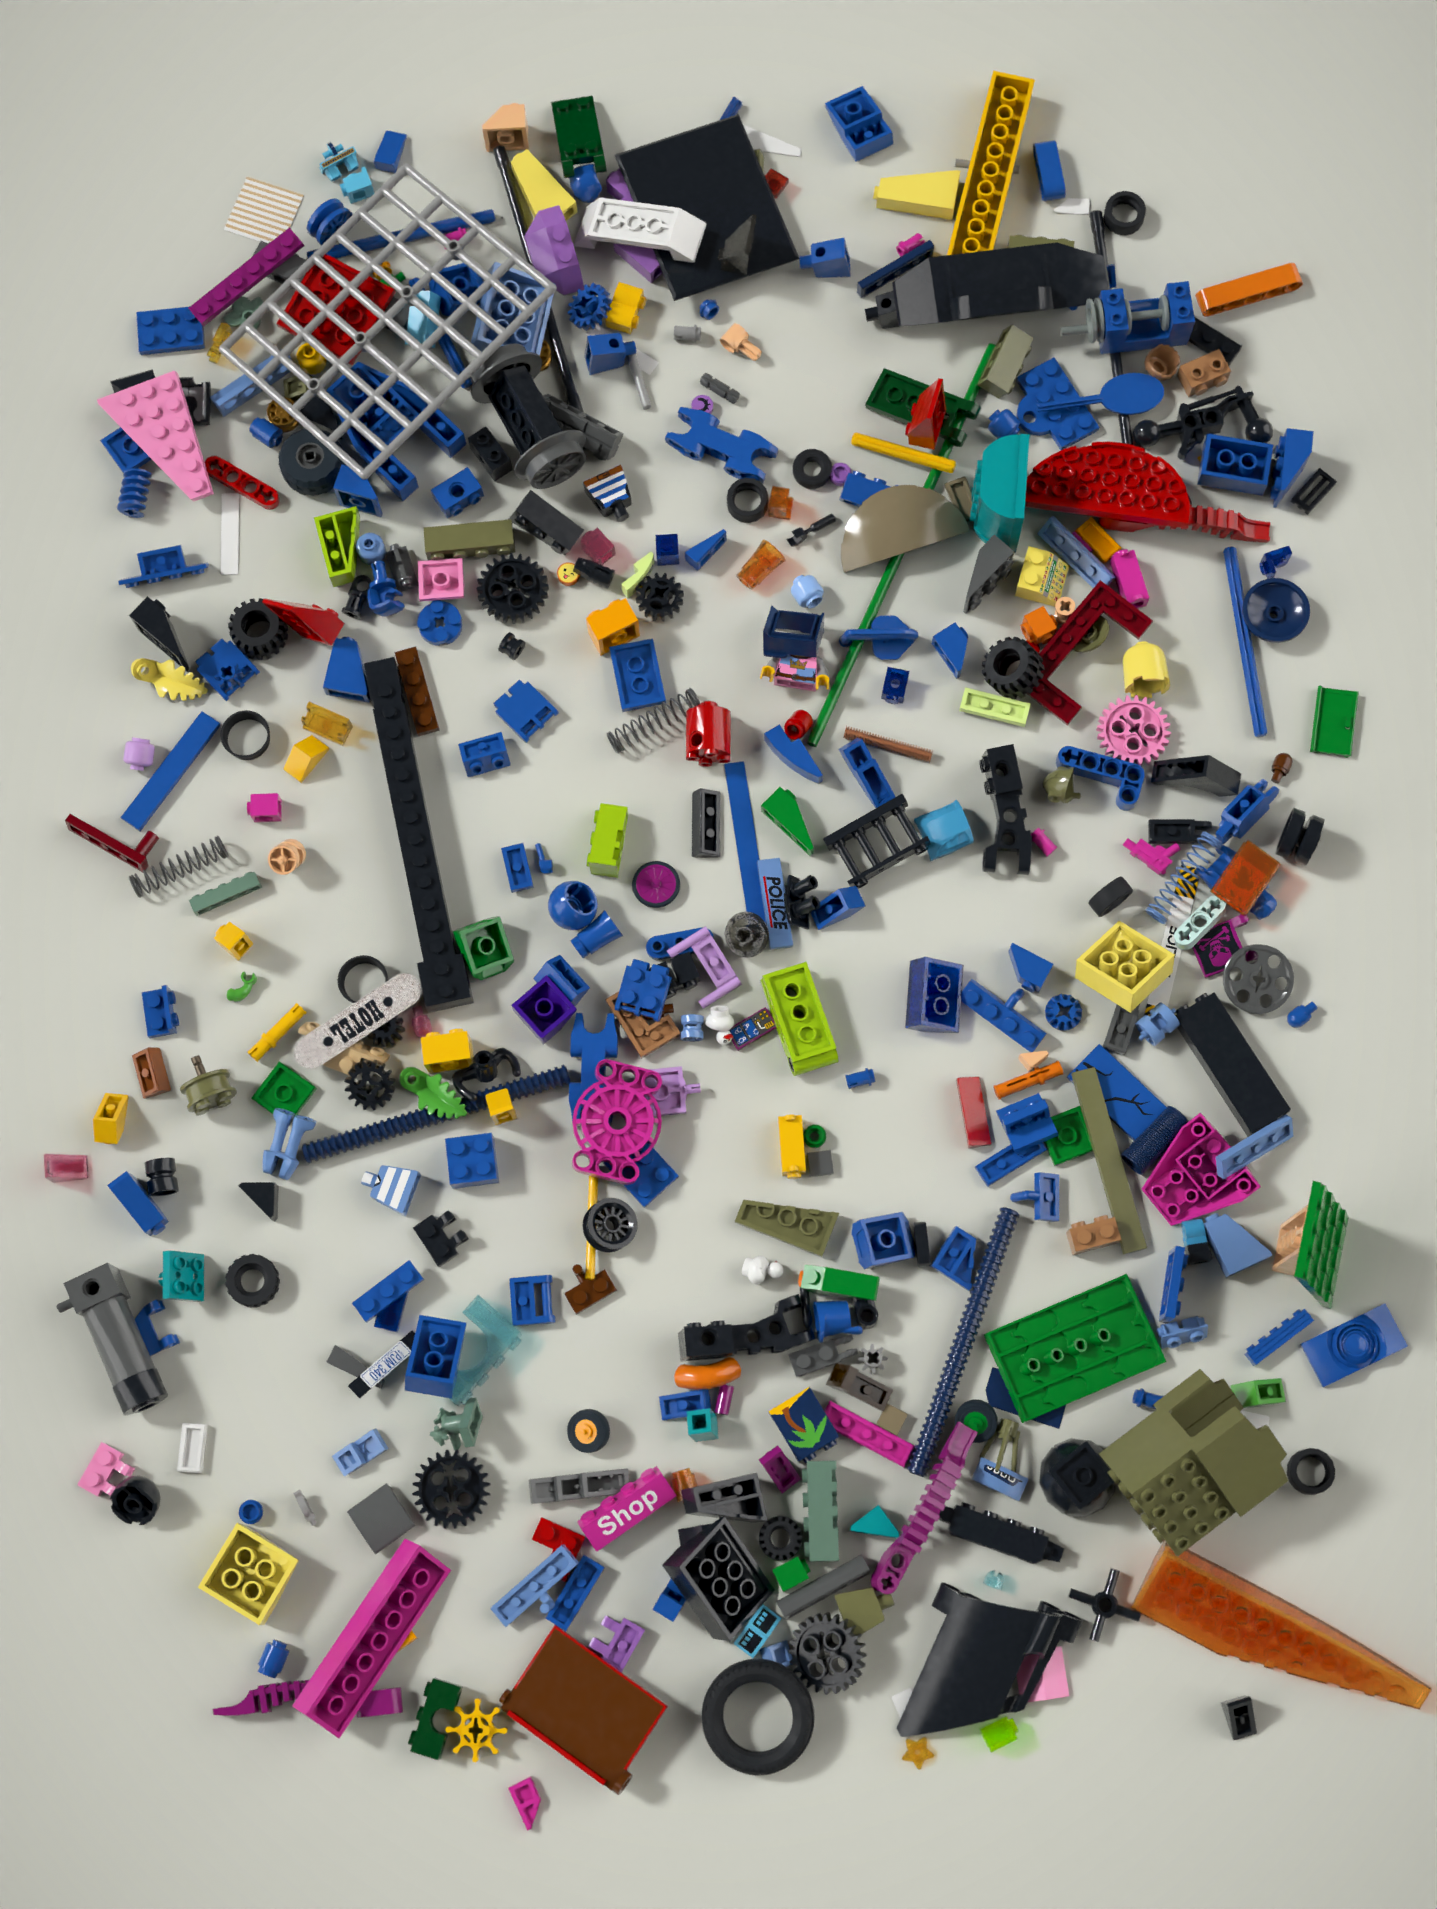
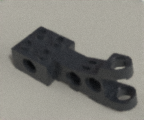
(1005, 795)
(728, 1338)

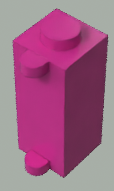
(1129, 577)

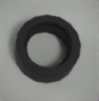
(1128, 198)
(747, 484)
(1110, 896)
(1324, 1459)

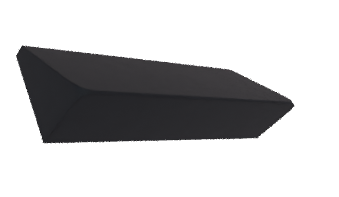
(705, 823)

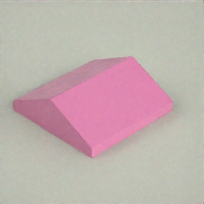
(441, 579)
(1053, 1680)

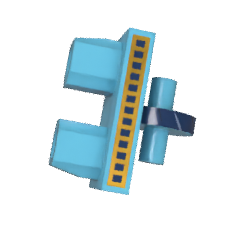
(347, 157)

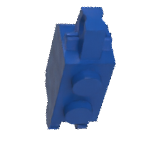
(1245, 811)

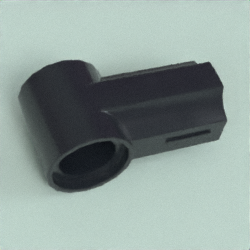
(861, 1306)

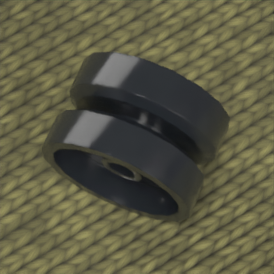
(1302, 837)

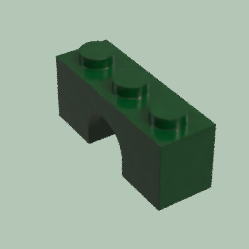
(427, 1739)

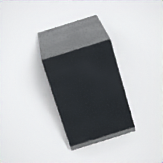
(264, 1196)
(1240, 1717)

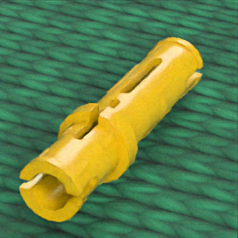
(276, 1032)

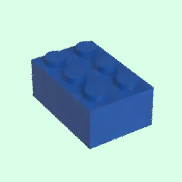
(1235, 464)

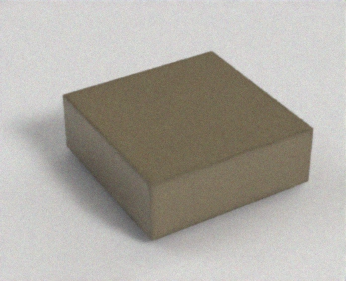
(891, 1419)

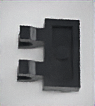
(435, 1239)

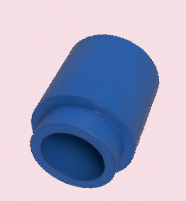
(266, 432)
(273, 1658)

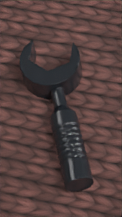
(801, 534)

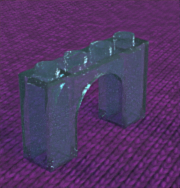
(500, 1338)

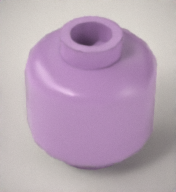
(139, 753)

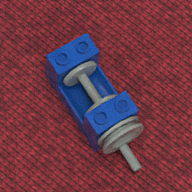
(1138, 324)

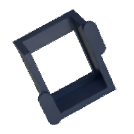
(781, 643)

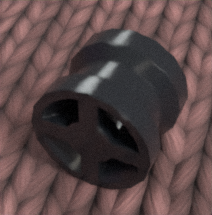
(511, 646)

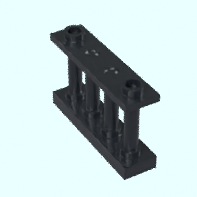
(876, 818)

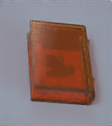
(1245, 878)

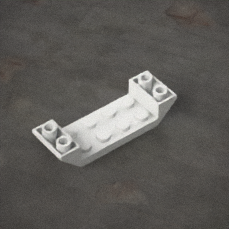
(641, 226)

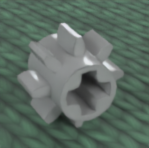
(872, 1351)

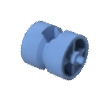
(1157, 1024)

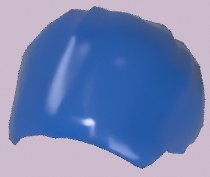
(585, 183)

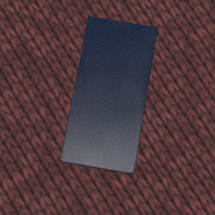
(999, 1398)

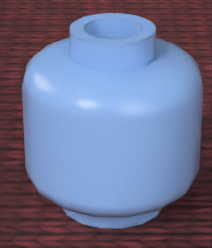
(807, 591)

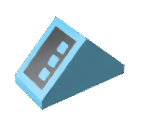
(757, 1631)

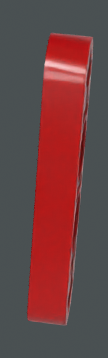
(241, 483)

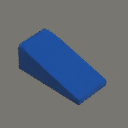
(390, 151)
(702, 552)
(678, 1404)

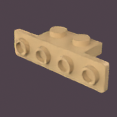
(349, 1057)

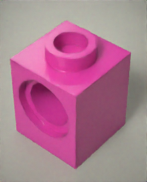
(265, 807)

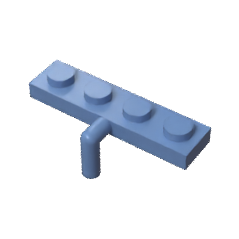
(535, 1587)

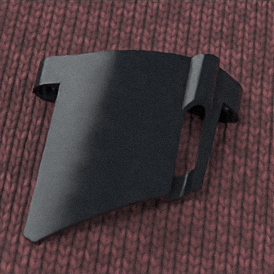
(978, 1660)

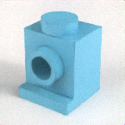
(357, 186)

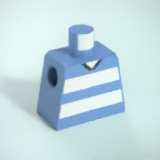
(393, 1187)

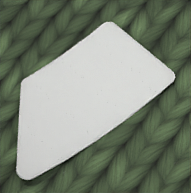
(1074, 206)

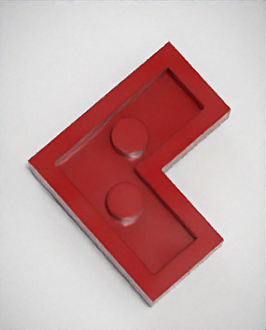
(554, 1536)

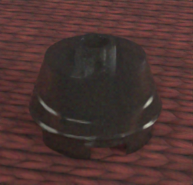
(746, 934)

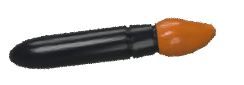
(806, 1308)

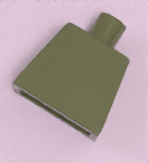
(863, 1608)

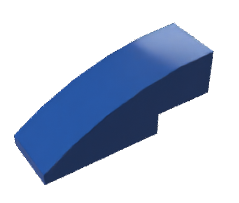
(793, 754)
(867, 772)

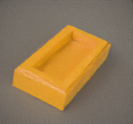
(1098, 540)

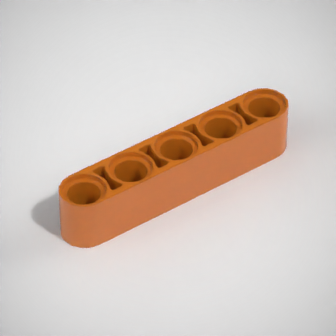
(1249, 289)

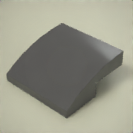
(381, 1518)

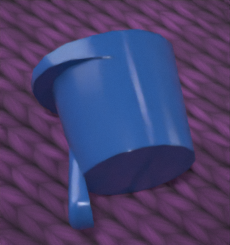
(833, 1319)

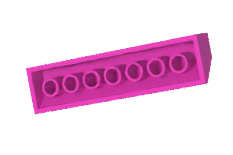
(371, 1638)

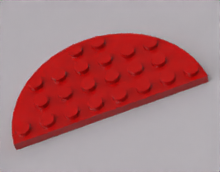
(1111, 483)

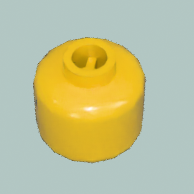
(310, 360)

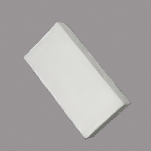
(192, 1448)

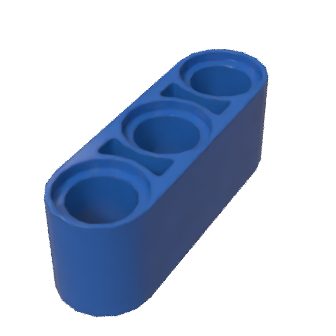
(1049, 170)

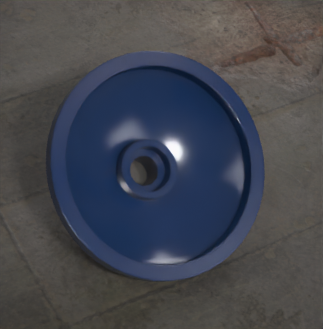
(1283, 600)

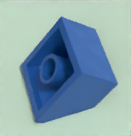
(354, 491)

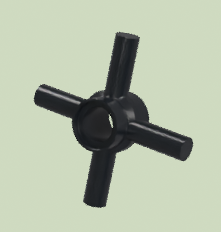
(1094, 1601)

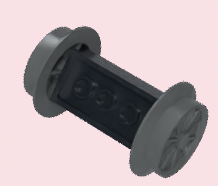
(545, 449)

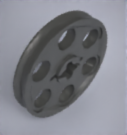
(1247, 983)

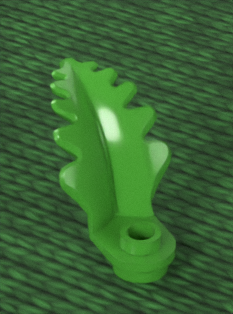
(432, 1093)

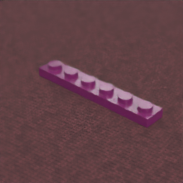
(246, 276)

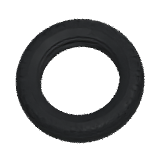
(730, 1752)

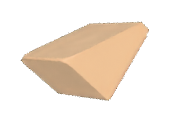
(1032, 1059)

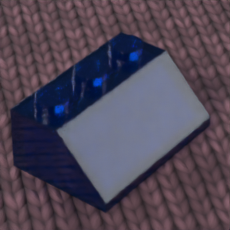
(934, 996)

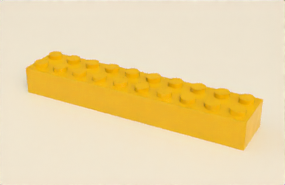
(991, 164)

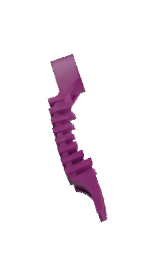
(928, 1512)
(377, 1702)

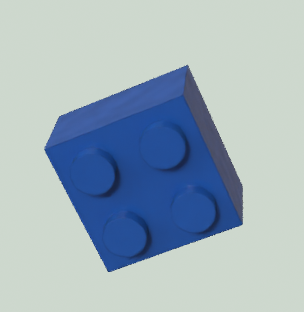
(472, 1160)

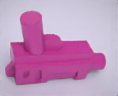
(1155, 858)

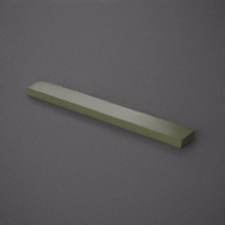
(1108, 1160)

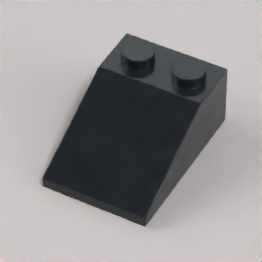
(154, 623)

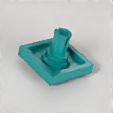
(178, 1276)

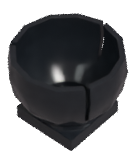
(1076, 1478)

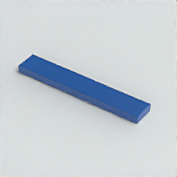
(170, 771)

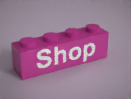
(626, 1508)

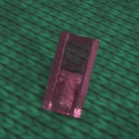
(65, 1167)

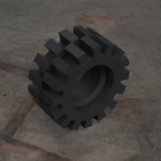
(783, 1523)

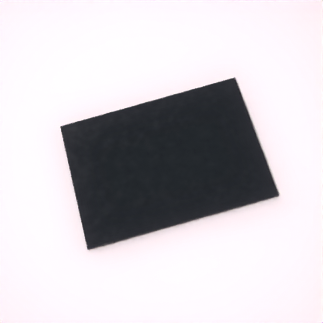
(719, 182)

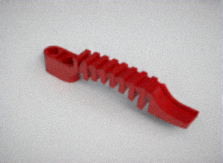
(1218, 520)

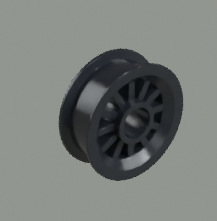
(623, 1210)

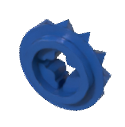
(1063, 1022)

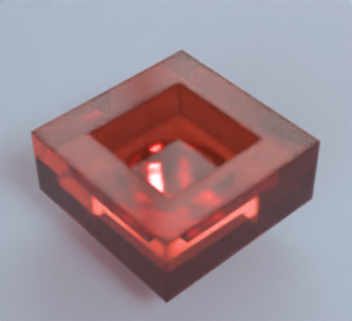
(776, 182)

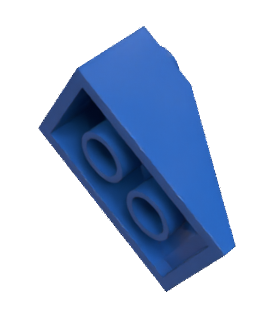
(435, 1356)

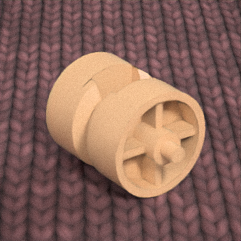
(286, 856)

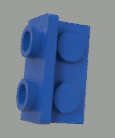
(484, 754)
(159, 1012)

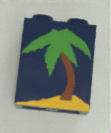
(804, 1425)

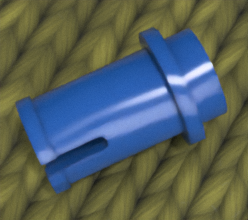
(860, 1078)
(1145, 1399)

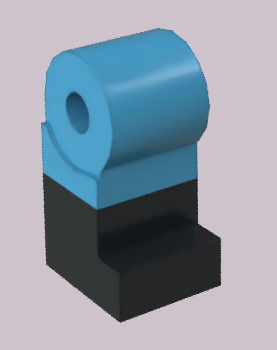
(1195, 1242)

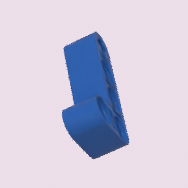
(1099, 772)

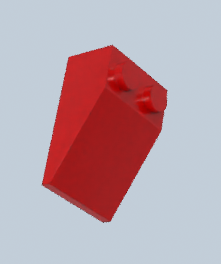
(927, 417)
(308, 621)

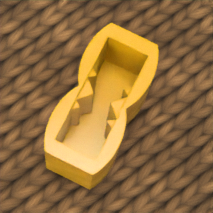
(625, 308)

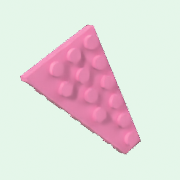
(162, 426)

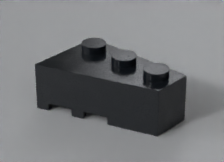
(546, 523)
(732, 1498)

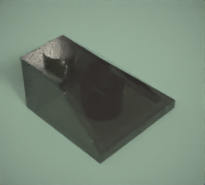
(738, 248)

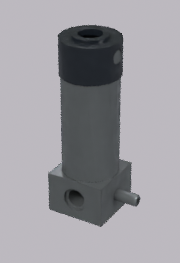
(116, 1337)

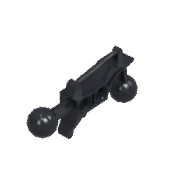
(1258, 429)

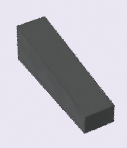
(347, 1363)

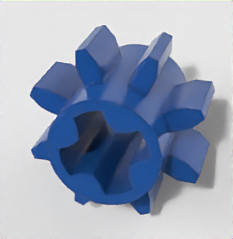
(228, 669)

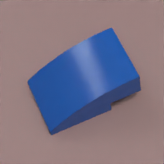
(859, 123)

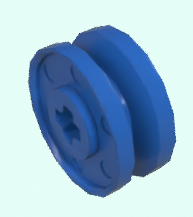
(327, 220)

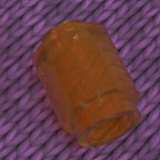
(682, 1480)

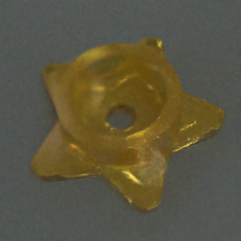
(924, 1754)

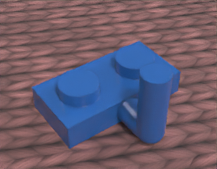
(1044, 1196)

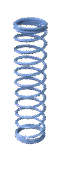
(1206, 837)

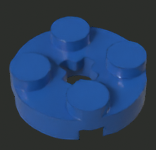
(436, 611)

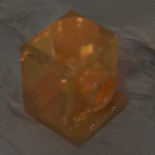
(780, 503)

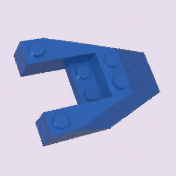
(436, 427)

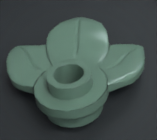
(242, 310)

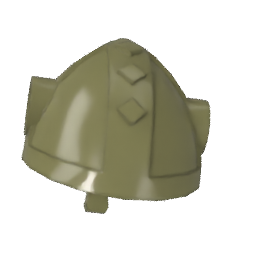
(1060, 785)

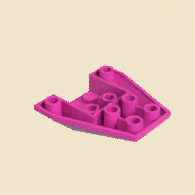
(1187, 1177)

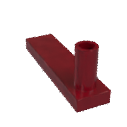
(135, 858)

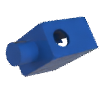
(828, 259)
(607, 352)

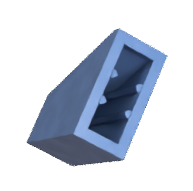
(1233, 1245)

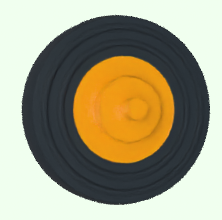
(588, 1430)

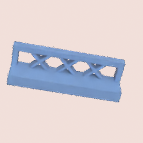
(244, 388)

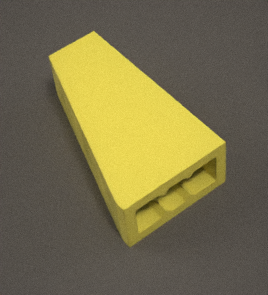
(540, 187)
(919, 194)

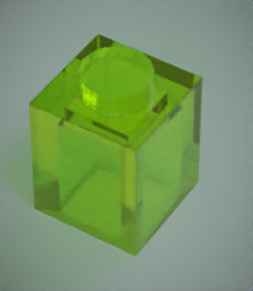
(999, 1733)

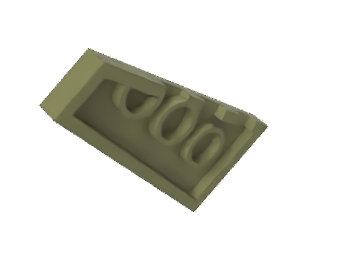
(795, 1226)

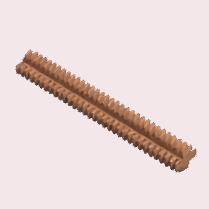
(889, 745)

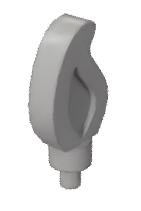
(305, 1508)

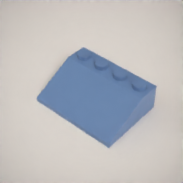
(532, 331)

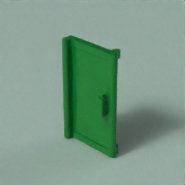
(1333, 713)

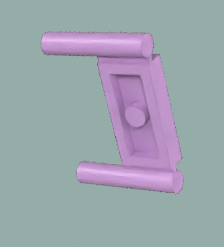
(712, 961)

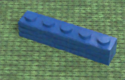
(1278, 1336)

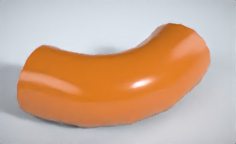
(708, 1375)

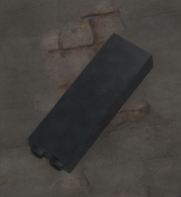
(1231, 1063)

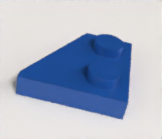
(956, 1258)

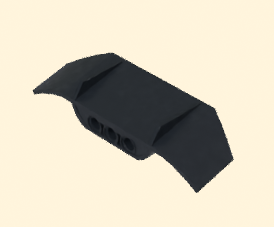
(998, 283)

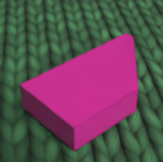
(526, 1800)

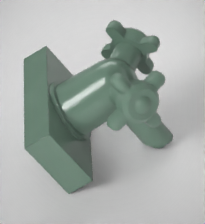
(465, 1424)

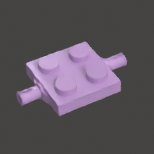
(672, 1092)

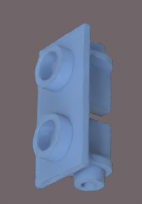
(1193, 1330)

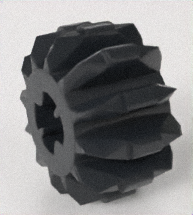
(394, 1029)

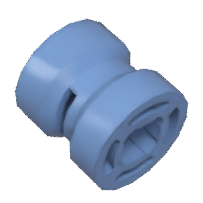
(692, 1027)

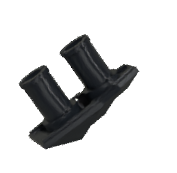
(795, 902)

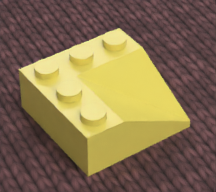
(1124, 966)
(249, 1574)

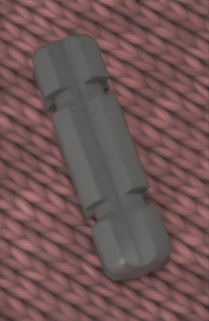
(719, 388)

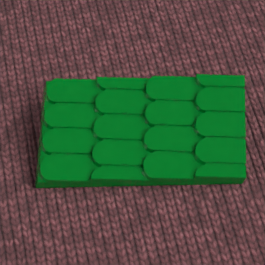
(1074, 1348)

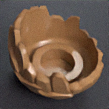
(1162, 362)

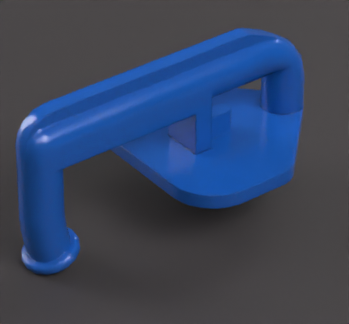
(888, 636)

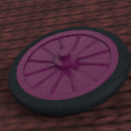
(656, 884)

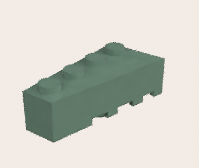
(822, 1511)

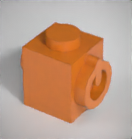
(1038, 626)

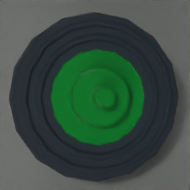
(979, 1417)

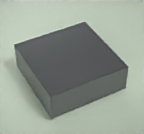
(820, 1163)

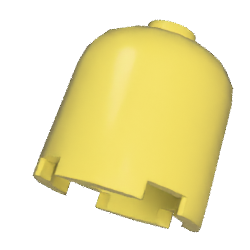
(1145, 670)

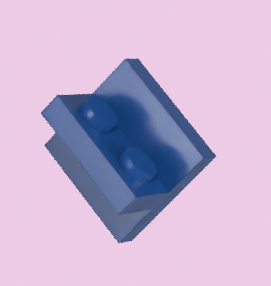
(1027, 1122)

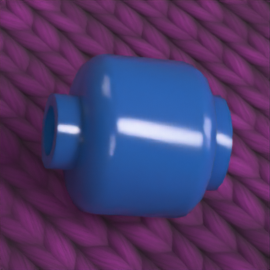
(1003, 423)

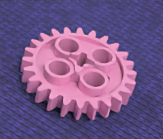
(1149, 719)

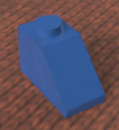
(951, 647)
(837, 907)
(1029, 968)

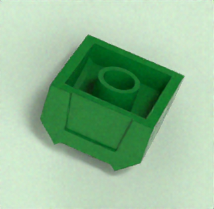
(485, 947)

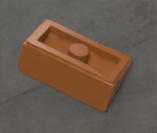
(151, 1072)

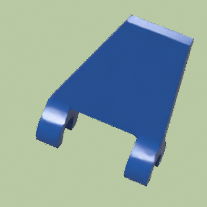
(148, 1332)

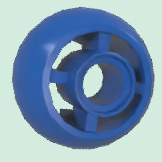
(572, 905)

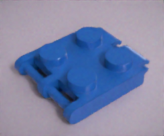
(224, 652)
(524, 709)
(644, 989)

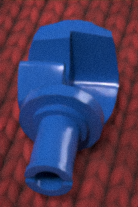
(382, 592)

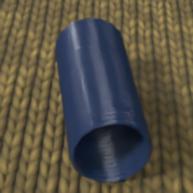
(1154, 1140)

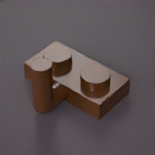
(589, 1291)

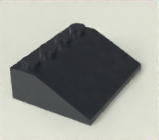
(719, 1579)

